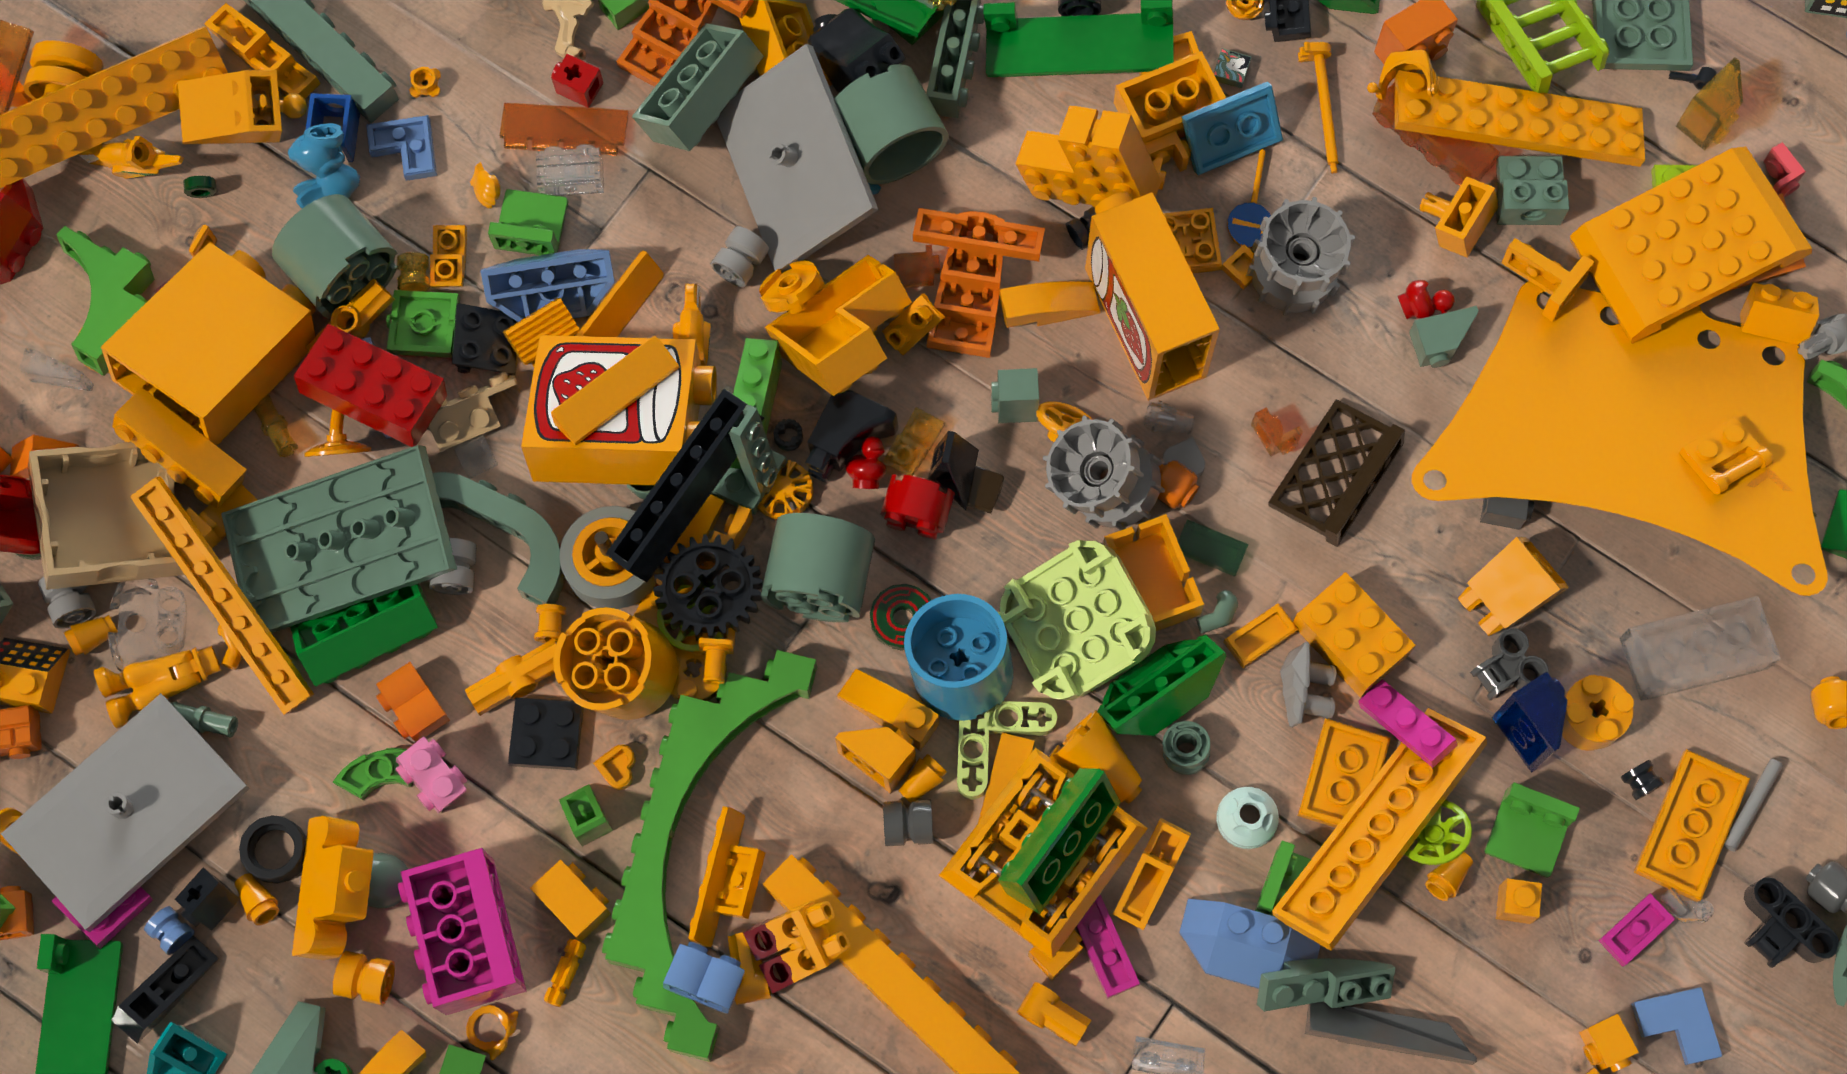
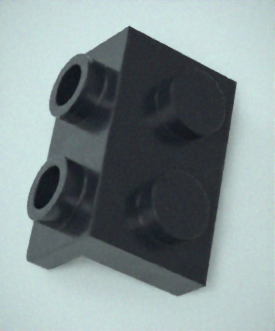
(1288, 19)

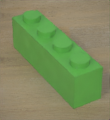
(758, 378)

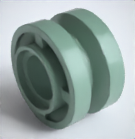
(1186, 733)

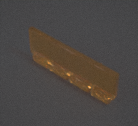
(571, 125)

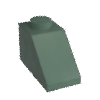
(1440, 335)

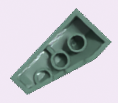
(295, 1043)

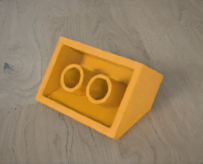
(777, 30)

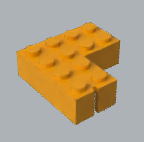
(1084, 169)
(835, 332)

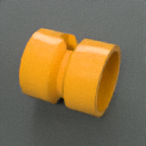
(358, 976)

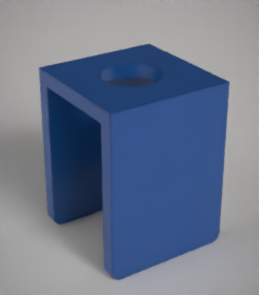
(318, 109)

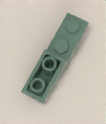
(1325, 980)

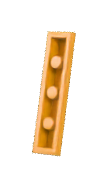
(624, 298)
(614, 390)

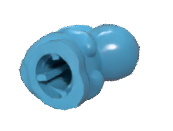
(321, 154)

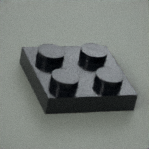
(545, 734)

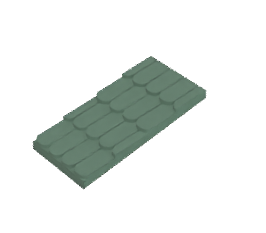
(340, 539)

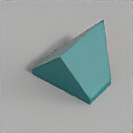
(183, 1053)

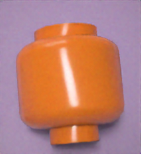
(1179, 484)

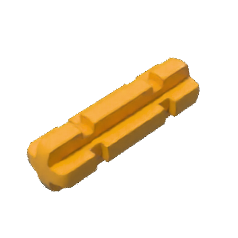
(564, 972)

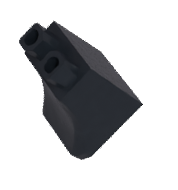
(853, 47)
(842, 430)

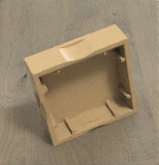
(88, 520)

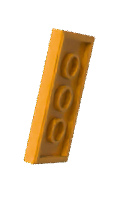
(1692, 825)

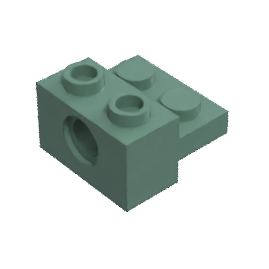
(1531, 190)

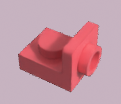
(1784, 168)

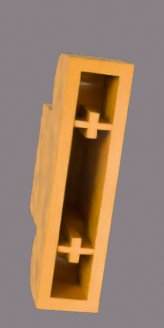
(331, 887)

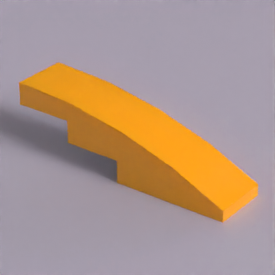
(260, 51)

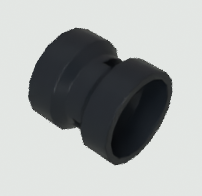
(1080, 228)

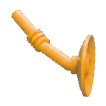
(337, 441)

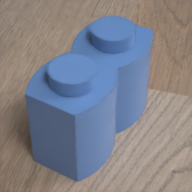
(703, 977)

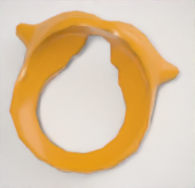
(508, 1020)

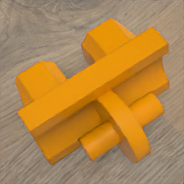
(912, 324)

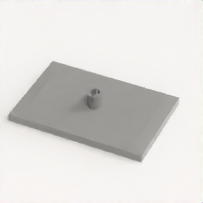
(795, 159)
(124, 812)

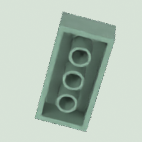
(698, 86)

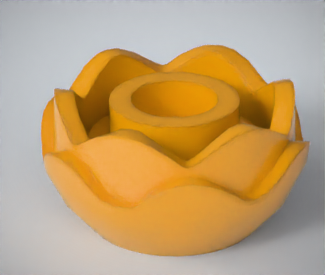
(1245, 11)

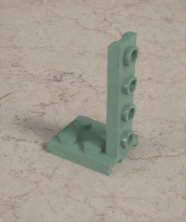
(758, 464)

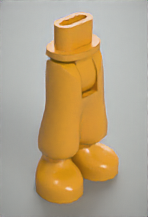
(151, 677)

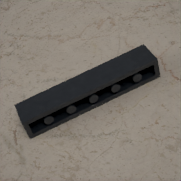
(680, 490)

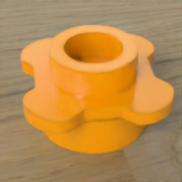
(423, 74)

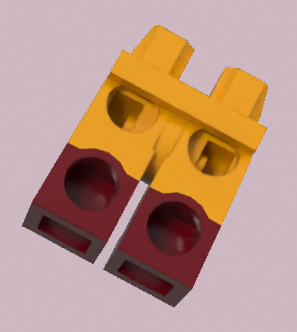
(806, 936)

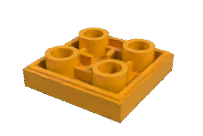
(1197, 238)

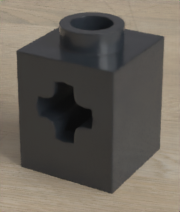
(206, 900)

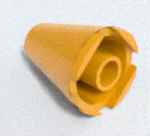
(1095, 746)

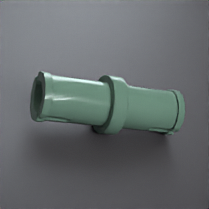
(204, 719)

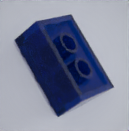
(1534, 720)

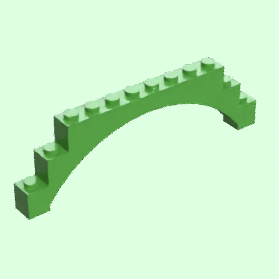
(695, 740)

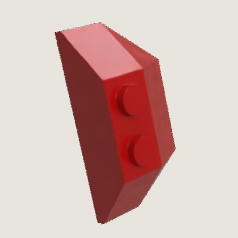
(19, 227)

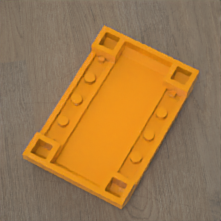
(1688, 241)

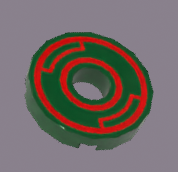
(887, 604)

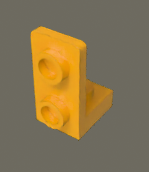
(210, 520)

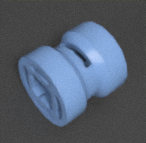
(168, 930)

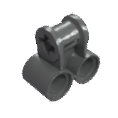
(1506, 668)

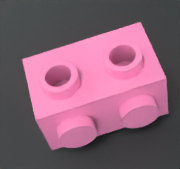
(431, 775)

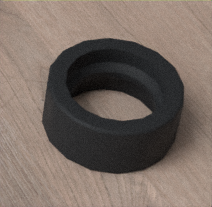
(252, 836)

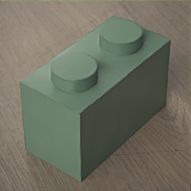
(1015, 395)

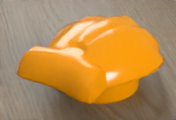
(485, 186)

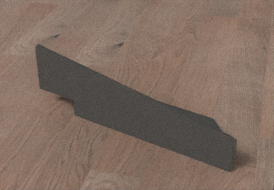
(1387, 1032)

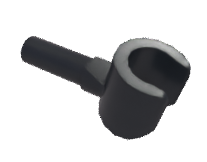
(1704, 76)

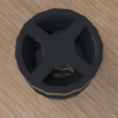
(1642, 779)

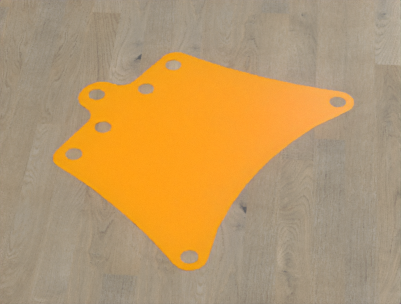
(1601, 425)

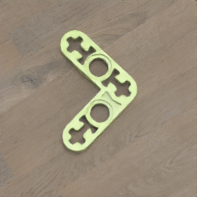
(992, 725)

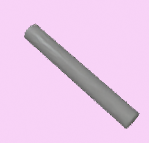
(1752, 805)

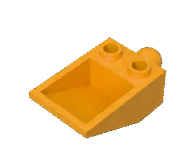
(225, 110)

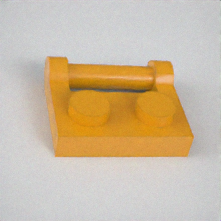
(1720, 447)

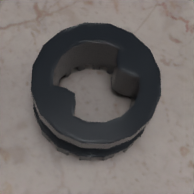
(781, 428)

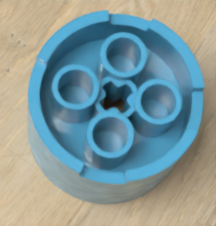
(959, 656)

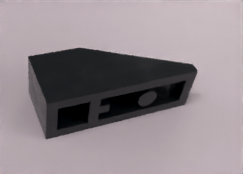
(163, 989)

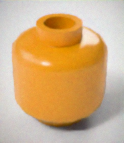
(1830, 702)

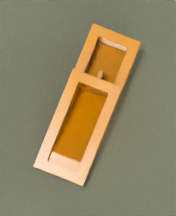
(1048, 302)
(1151, 873)

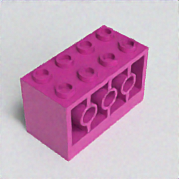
(484, 938)

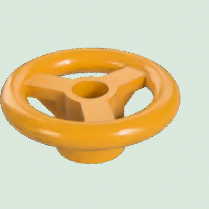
(1056, 419)

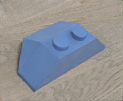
(532, 282)
(1241, 941)

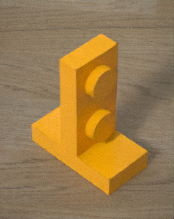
(1547, 274)

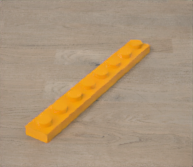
(222, 595)

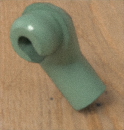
(1222, 615)

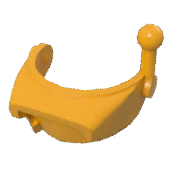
(1405, 61)

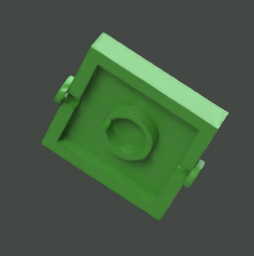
(422, 323)

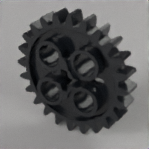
(685, 571)

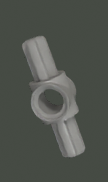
(1828, 338)

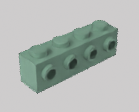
(953, 55)

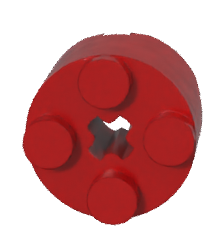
(917, 505)

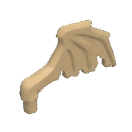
(566, 13)

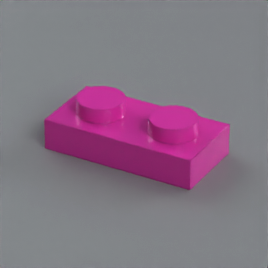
(1636, 930)

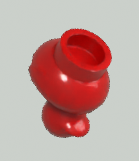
(1418, 303)
(869, 470)

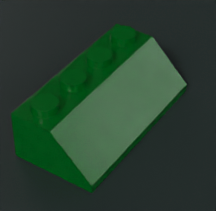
(361, 633)
(1060, 839)

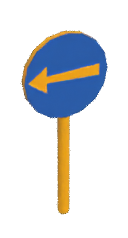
(1246, 218)

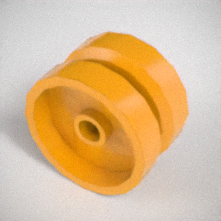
(58, 65)

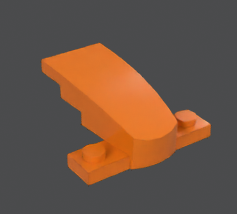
(667, 32)
(972, 273)

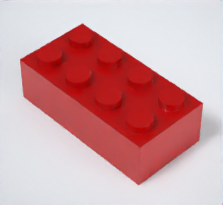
(371, 385)

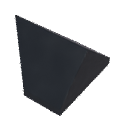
(954, 466)

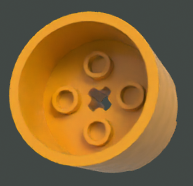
(641, 671)

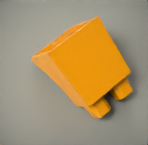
(1512, 586)

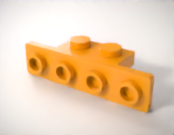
(728, 879)

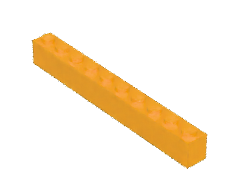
(892, 976)

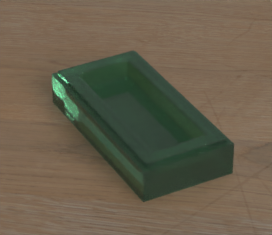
(1212, 547)

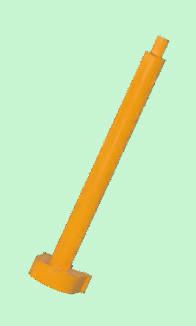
(1319, 53)

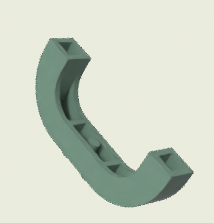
(510, 514)

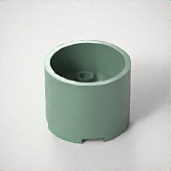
(891, 124)
(333, 252)
(818, 567)

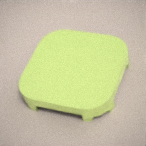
(1077, 620)

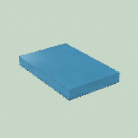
(1232, 128)

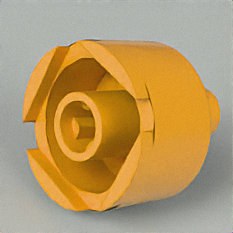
(1613, 710)

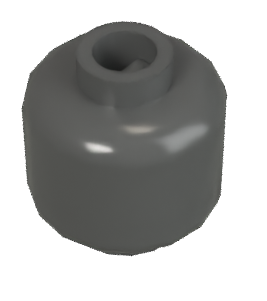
(1829, 886)

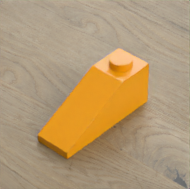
(890, 707)

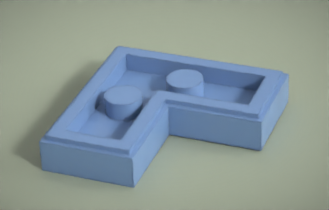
(409, 137)
(1687, 1016)

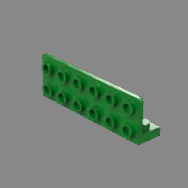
(1078, 42)
(77, 1005)

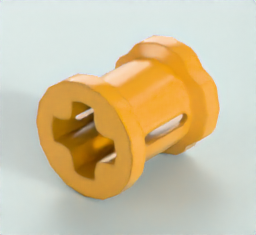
(549, 622)

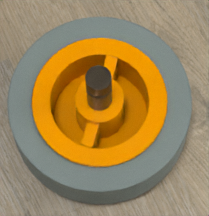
(588, 568)

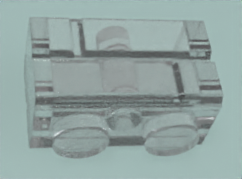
(570, 170)

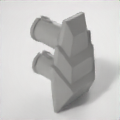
(1296, 678)

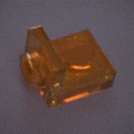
(917, 268)
(1270, 433)

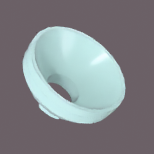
(1239, 832)

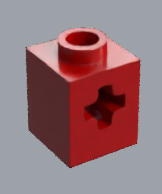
(577, 80)

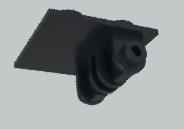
(481, 340)

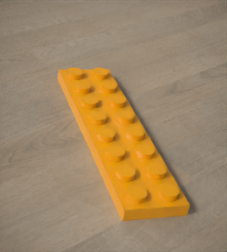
(102, 105)
(1520, 119)
(1374, 837)

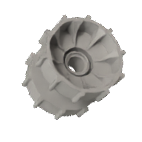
(1303, 229)
(1081, 457)

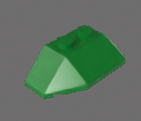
(1162, 687)

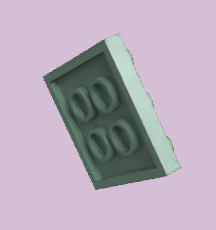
(1645, 33)

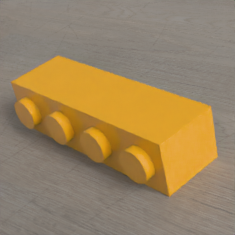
(178, 448)

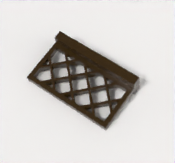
(1358, 490)

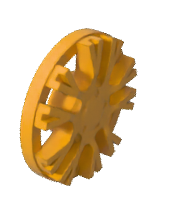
(785, 491)

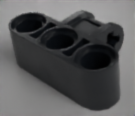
(1775, 937)

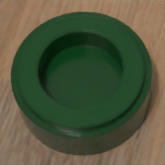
(199, 186)

